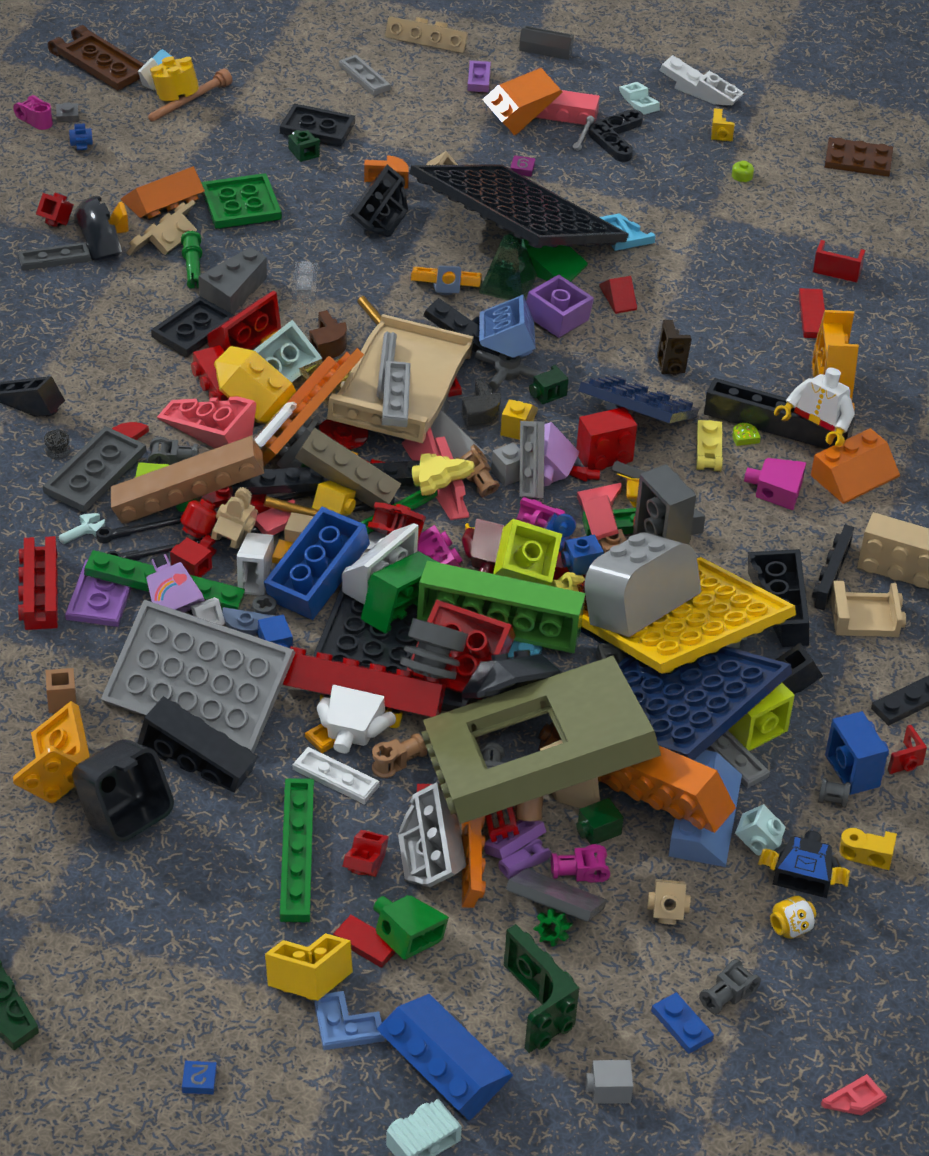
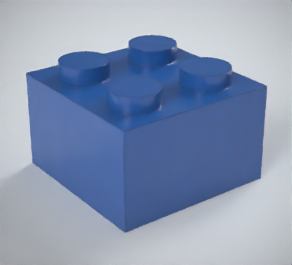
(856, 752)

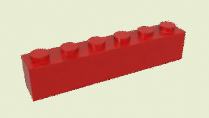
(399, 688)

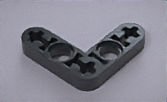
(604, 131)

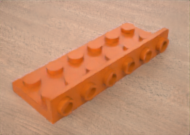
(309, 398)

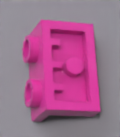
(436, 546)

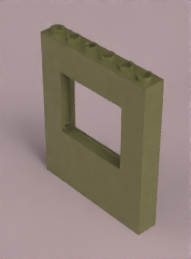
(592, 713)

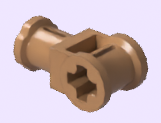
(481, 474)
(396, 754)

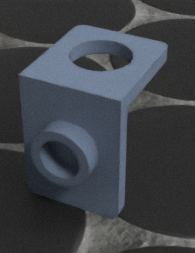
(447, 289)

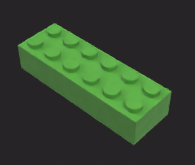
(536, 611)

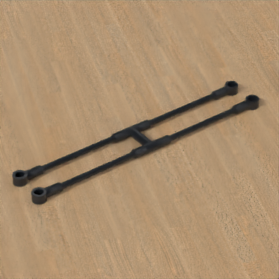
(136, 555)

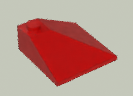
(485, 638)

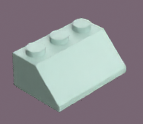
(288, 351)

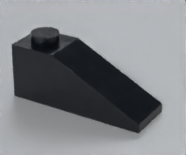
(32, 395)
(803, 669)

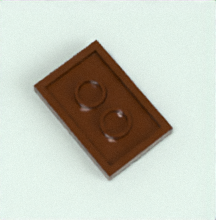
(859, 156)

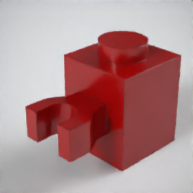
(194, 556)

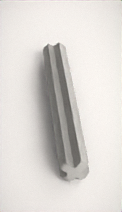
(388, 354)

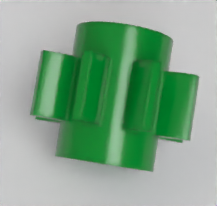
(546, 922)

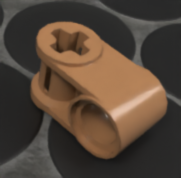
(530, 810)

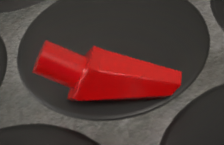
(584, 473)

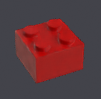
(606, 438)

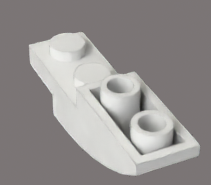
(705, 87)

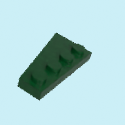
(15, 1018)

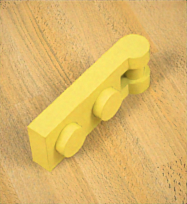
(709, 445)

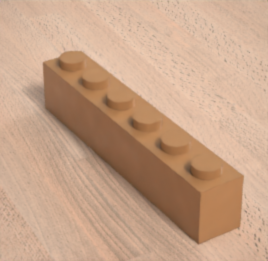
(187, 479)

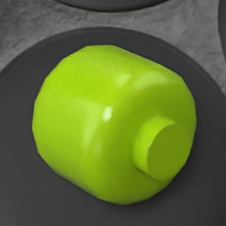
(742, 171)

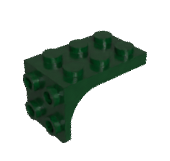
(546, 983)

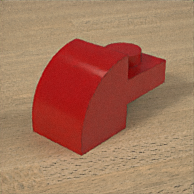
(366, 853)

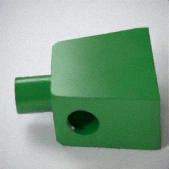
(409, 925)

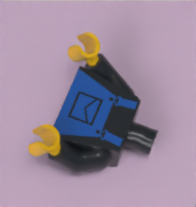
(805, 865)

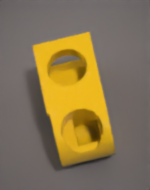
(868, 848)

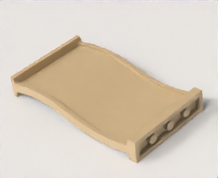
(434, 362)

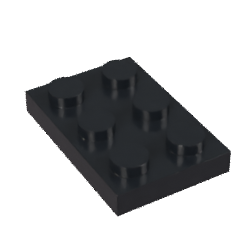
(324, 124)
(189, 326)

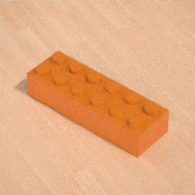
(677, 786)

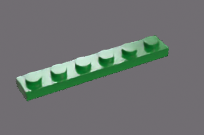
(134, 575)
(297, 850)

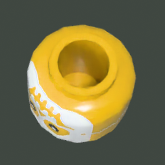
(793, 917)

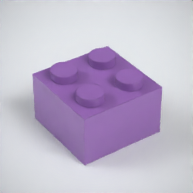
(559, 305)

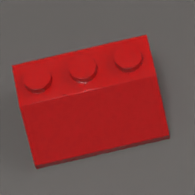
(248, 326)

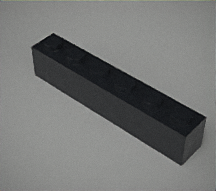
(756, 407)

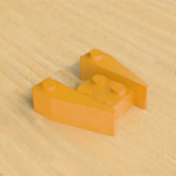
(833, 347)

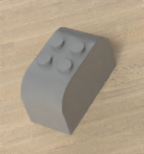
(640, 582)

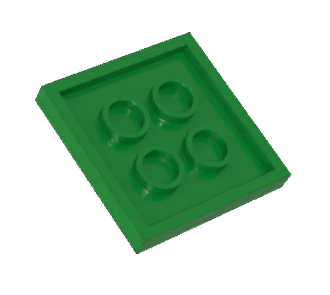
(241, 201)

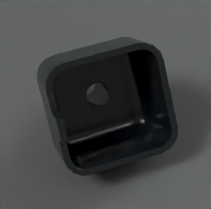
(123, 789)

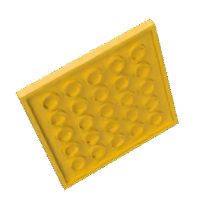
(718, 616)

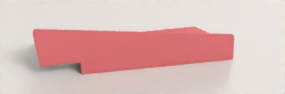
(451, 496)

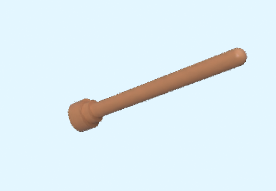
(221, 78)

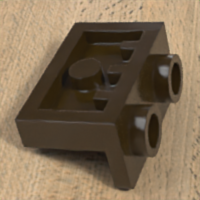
(673, 349)

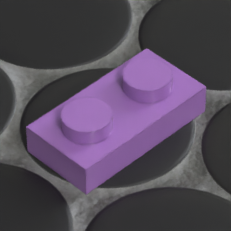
(479, 76)
(504, 847)

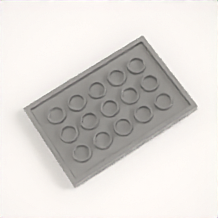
(203, 668)

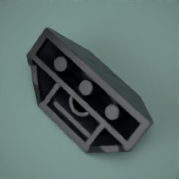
(381, 204)
(508, 673)

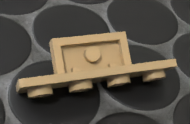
(426, 33)
(168, 233)

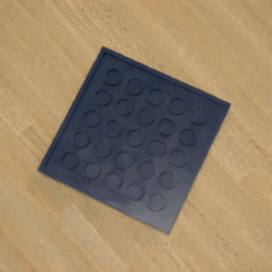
(702, 697)

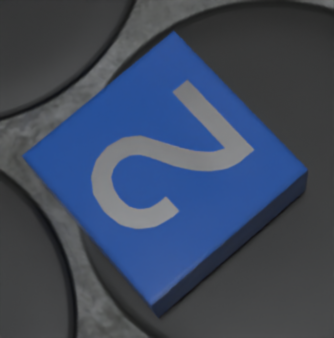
(199, 1077)

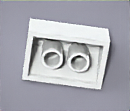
(387, 551)

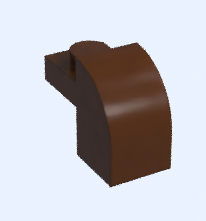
(330, 337)

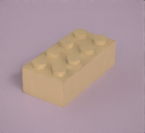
(896, 550)

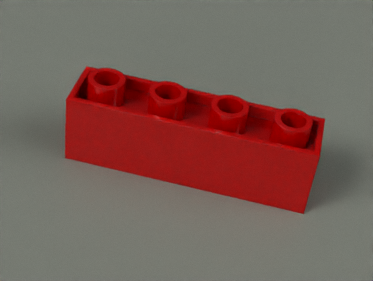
(39, 584)

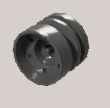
(433, 649)

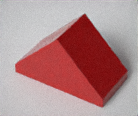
(620, 294)

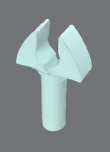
(85, 528)

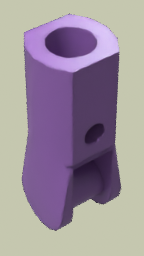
(522, 859)

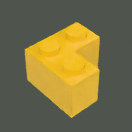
(310, 969)

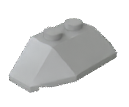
(430, 839)

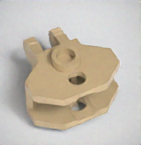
(235, 518)

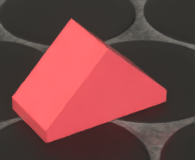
(600, 517)

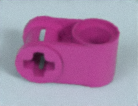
(34, 112)

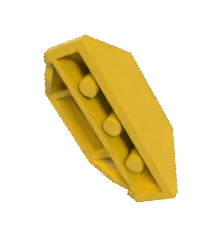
(251, 377)

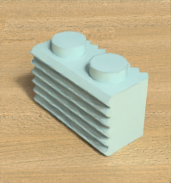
(424, 1132)

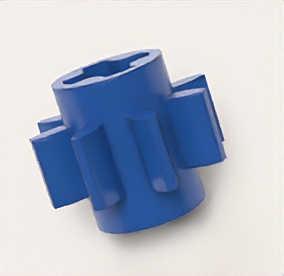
(80, 136)

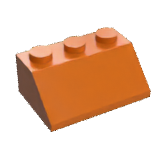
(164, 193)
(856, 466)

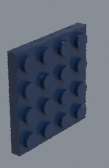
(639, 399)

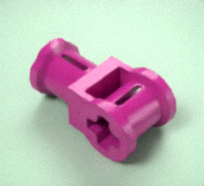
(582, 864)

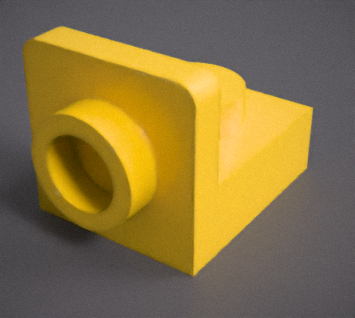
(720, 128)

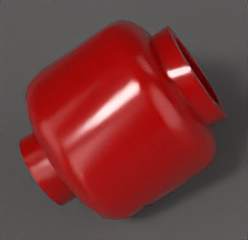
(199, 518)

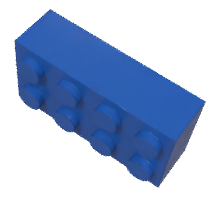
(316, 562)

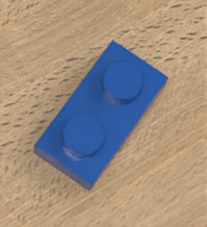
(682, 1023)

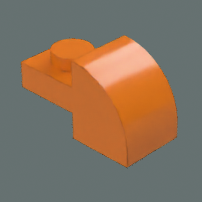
(374, 167)

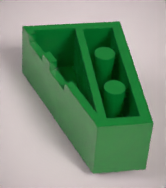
(393, 591)

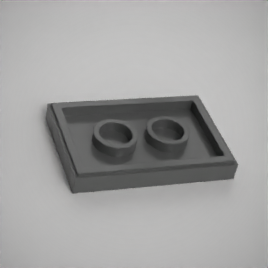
(556, 894)

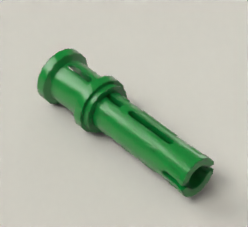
(192, 253)

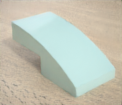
(638, 98)

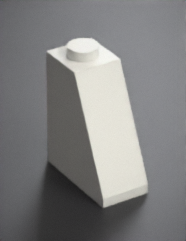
(254, 562)

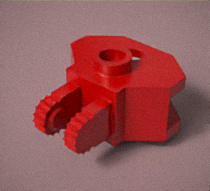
(391, 517)

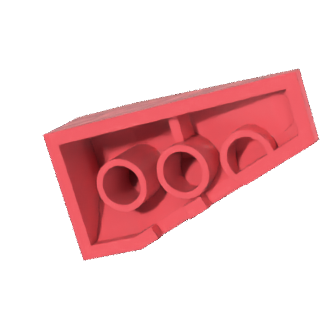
(212, 421)

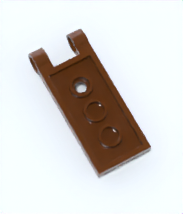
(98, 57)

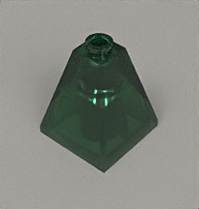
(510, 271)

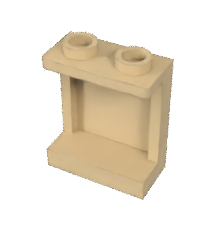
(867, 612)

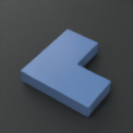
(340, 1029)

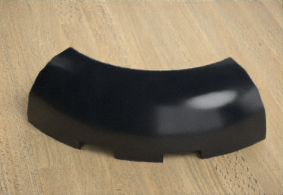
(98, 233)

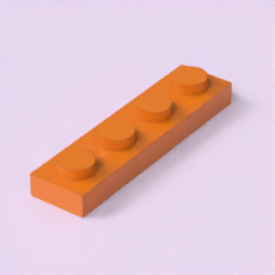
(473, 845)

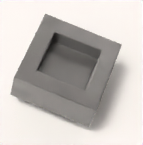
(67, 112)

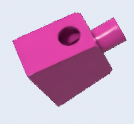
(778, 481)

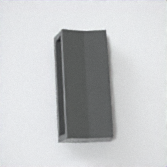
(546, 42)

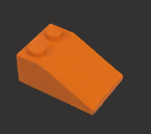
(522, 99)

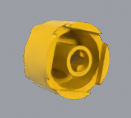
(174, 78)

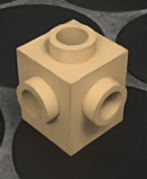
(669, 890)

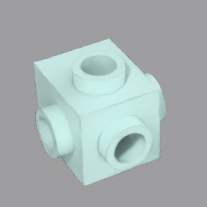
(760, 829)

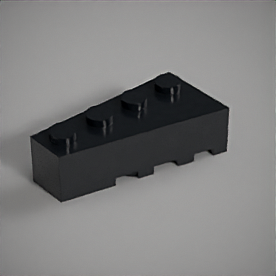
(783, 576)
(195, 745)

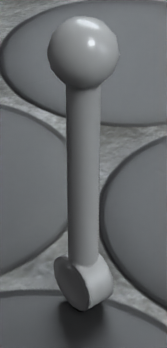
(577, 146)

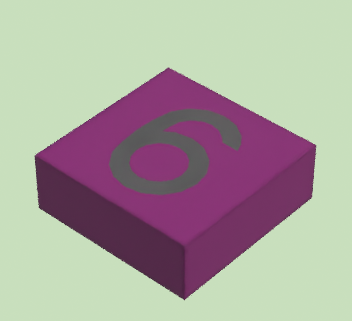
(523, 165)

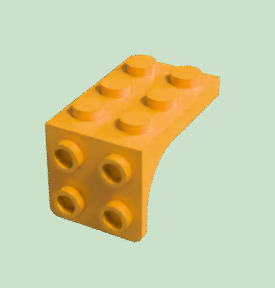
(58, 749)

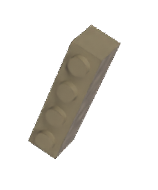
(347, 469)

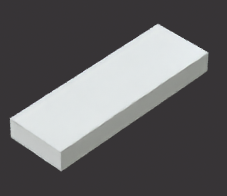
(336, 775)

